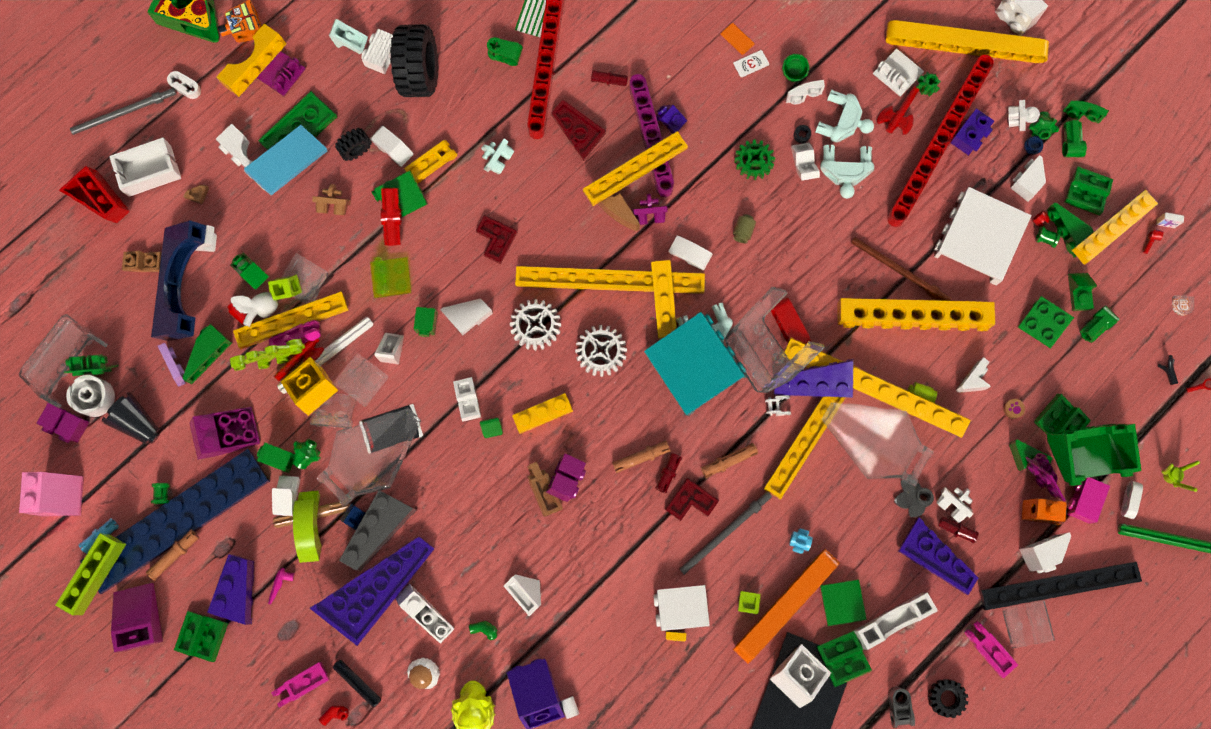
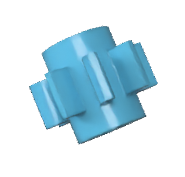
(800, 541)

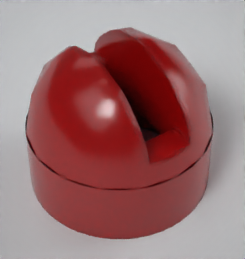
(1040, 218)

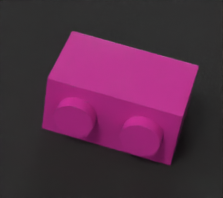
(1088, 500)

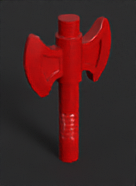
(897, 119)
(307, 352)

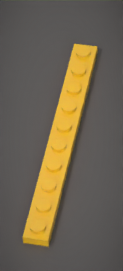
(604, 279)
(892, 394)

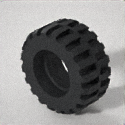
(414, 60)

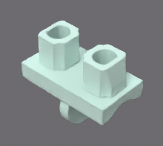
(493, 163)

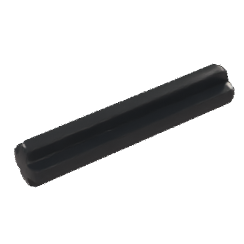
(357, 683)

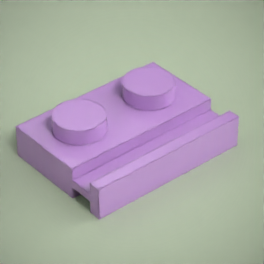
(175, 370)

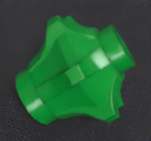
(1044, 126)
(305, 453)

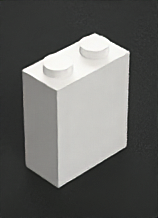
(681, 608)

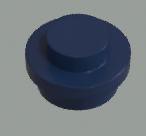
(1033, 145)

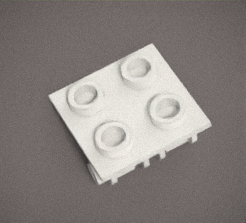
(898, 72)

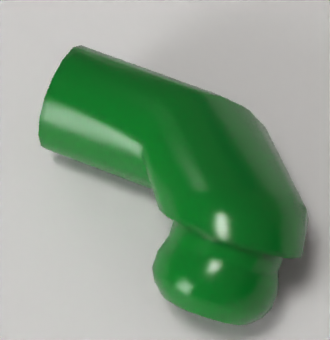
(484, 627)

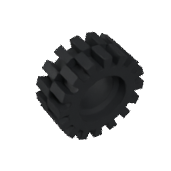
(353, 144)
(960, 698)

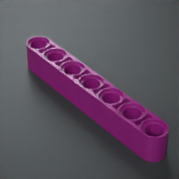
(647, 127)

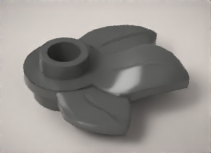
(911, 499)

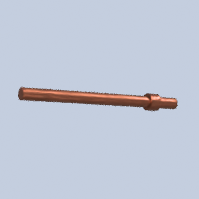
(932, 290)

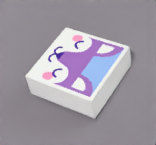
(1170, 220)

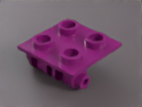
(281, 73)
(1044, 474)

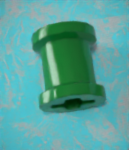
(1048, 237)
(160, 493)

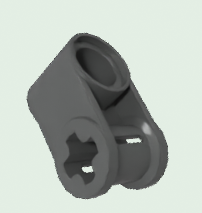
(900, 712)

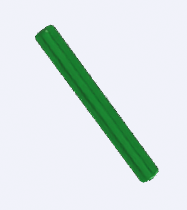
(1165, 538)

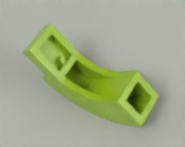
(305, 527)

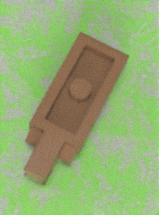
(539, 483)

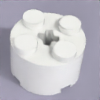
(90, 396)

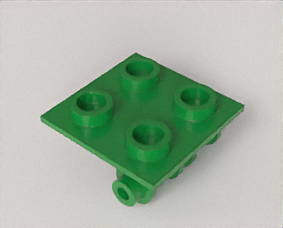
(1046, 322)
(91, 364)

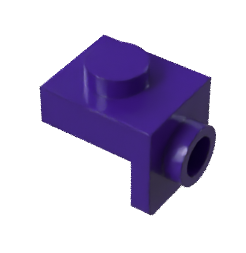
(671, 118)

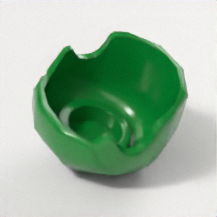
(795, 67)

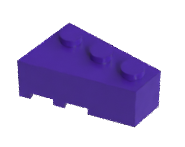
(234, 591)

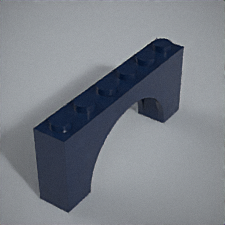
(178, 245)

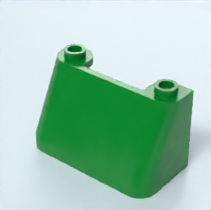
(1095, 451)

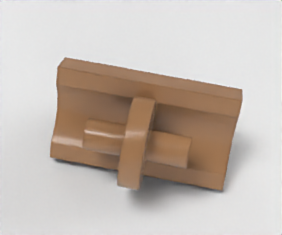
(322, 203)

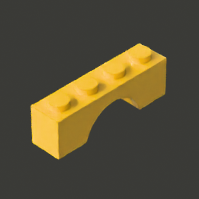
(239, 76)

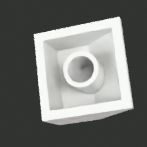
(1046, 553)
(800, 676)

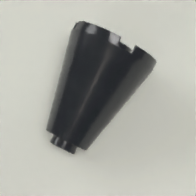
(131, 419)

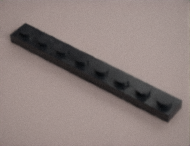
(1060, 585)

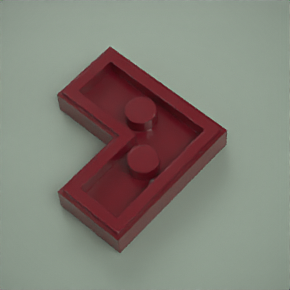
(500, 236)
(691, 495)

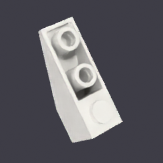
(424, 613)

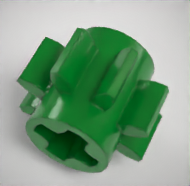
(928, 84)

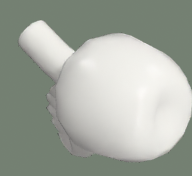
(260, 304)

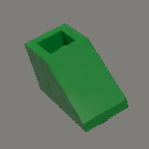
(248, 270)
(275, 457)

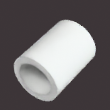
(569, 707)

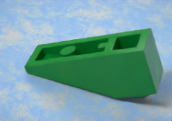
(206, 350)

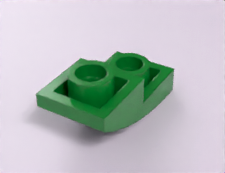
(1093, 112)

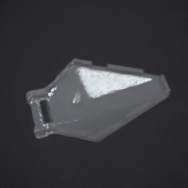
(877, 440)
(370, 454)

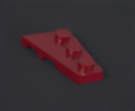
(578, 128)

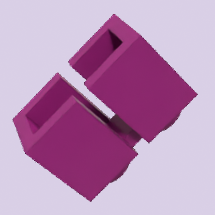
(63, 423)
(565, 481)

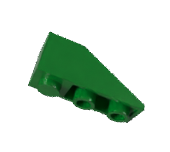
(1071, 227)

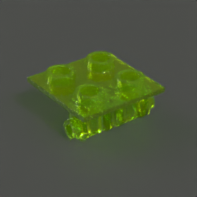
(390, 277)

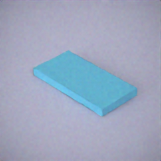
(285, 160)

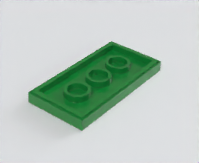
(309, 113)

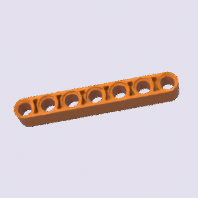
(786, 606)

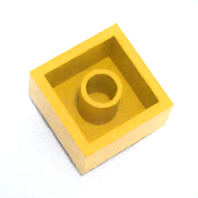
(309, 386)

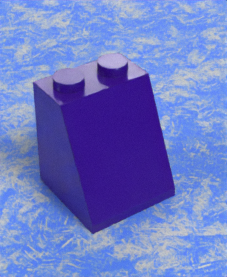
(535, 694)

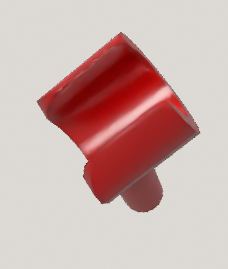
(1153, 235)
(1200, 386)

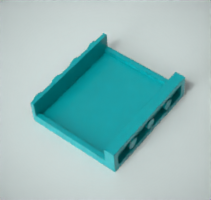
(695, 363)

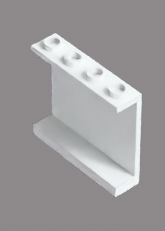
(983, 234)

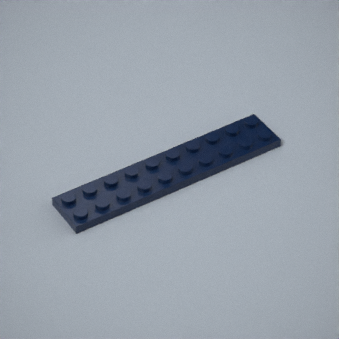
(185, 512)

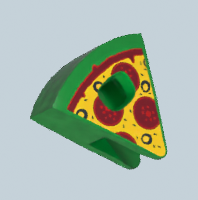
(187, 16)

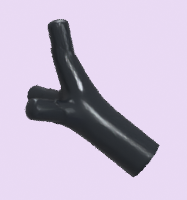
(1170, 370)

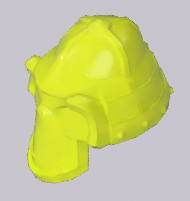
(473, 708)

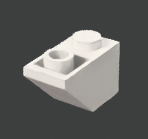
(1030, 181)

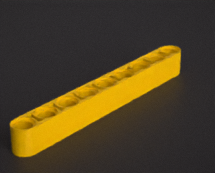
(967, 41)

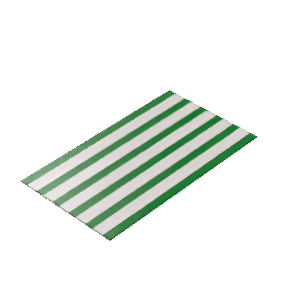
(531, 17)

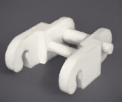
(776, 399)

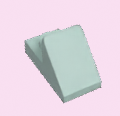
(347, 36)

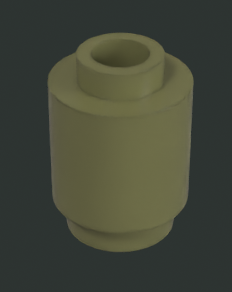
(744, 228)

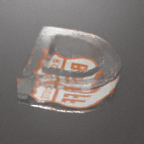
(1183, 304)

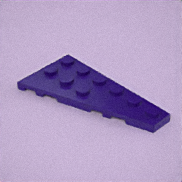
(364, 599)

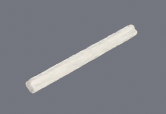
(340, 343)

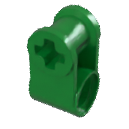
(505, 52)

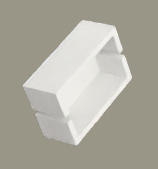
(145, 167)

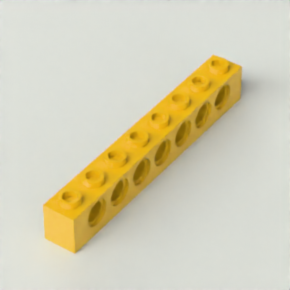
(982, 310)

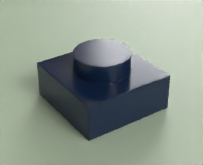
(353, 516)

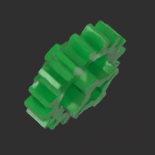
(752, 152)

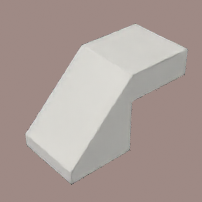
(392, 145)
(804, 161)

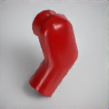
(335, 712)

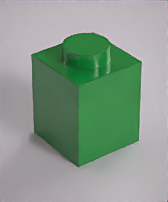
(425, 321)

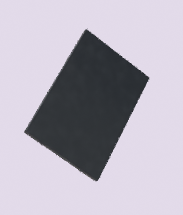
(780, 712)

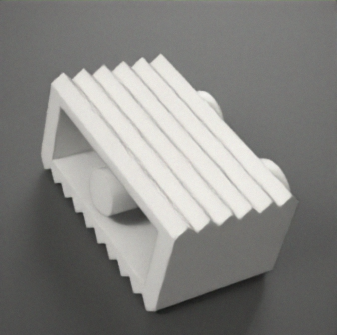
(378, 53)

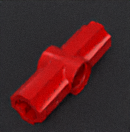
(391, 216)

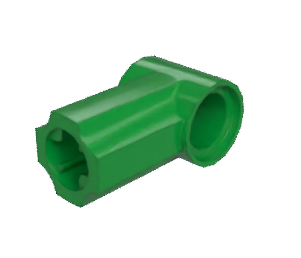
(1073, 145)
(1101, 322)

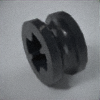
(804, 128)

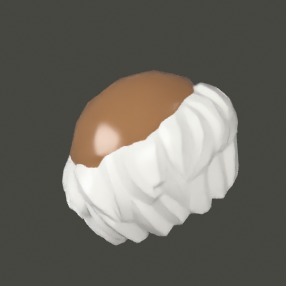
(423, 673)

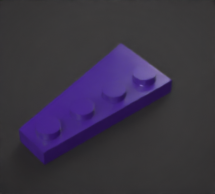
(822, 381)
(932, 554)

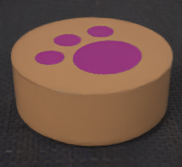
(1014, 408)

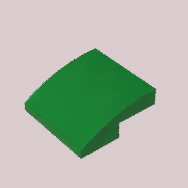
(1088, 191)
(410, 194)
(1061, 416)
(843, 602)
(201, 636)
(844, 659)

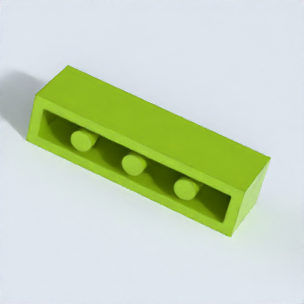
(90, 574)

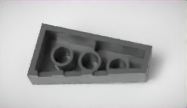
(375, 530)

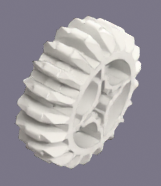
(523, 314)
(614, 340)

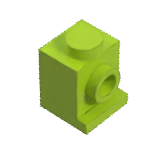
(284, 287)

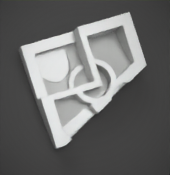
(467, 314)

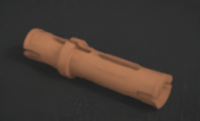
(641, 456)
(734, 458)
(179, 548)

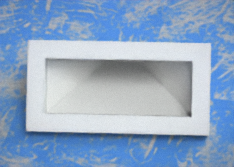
(525, 592)

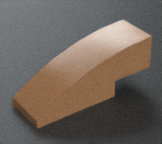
(620, 211)

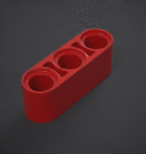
(789, 321)

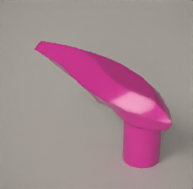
(281, 575)

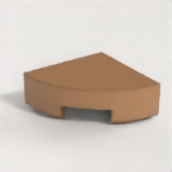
(197, 194)

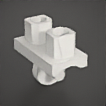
(1019, 115)
(962, 509)

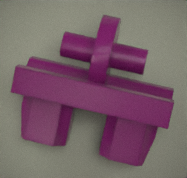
(659, 212)

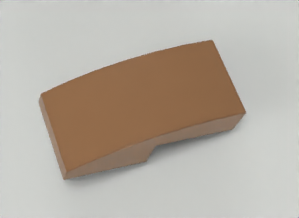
(141, 262)

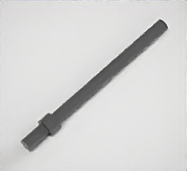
(155, 98)
(754, 507)

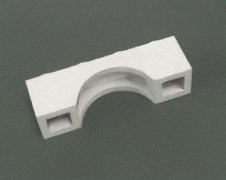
(236, 144)
(894, 620)

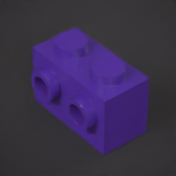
(972, 132)

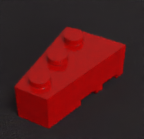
(95, 193)

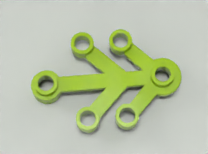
(264, 357)

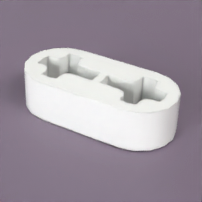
(186, 81)
(1132, 499)

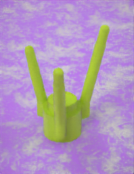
(1175, 475)

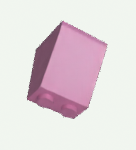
(51, 494)

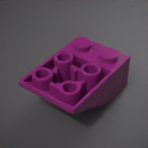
(223, 432)
(135, 618)

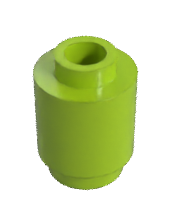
(923, 391)

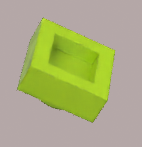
(749, 602)

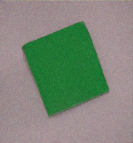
(491, 427)

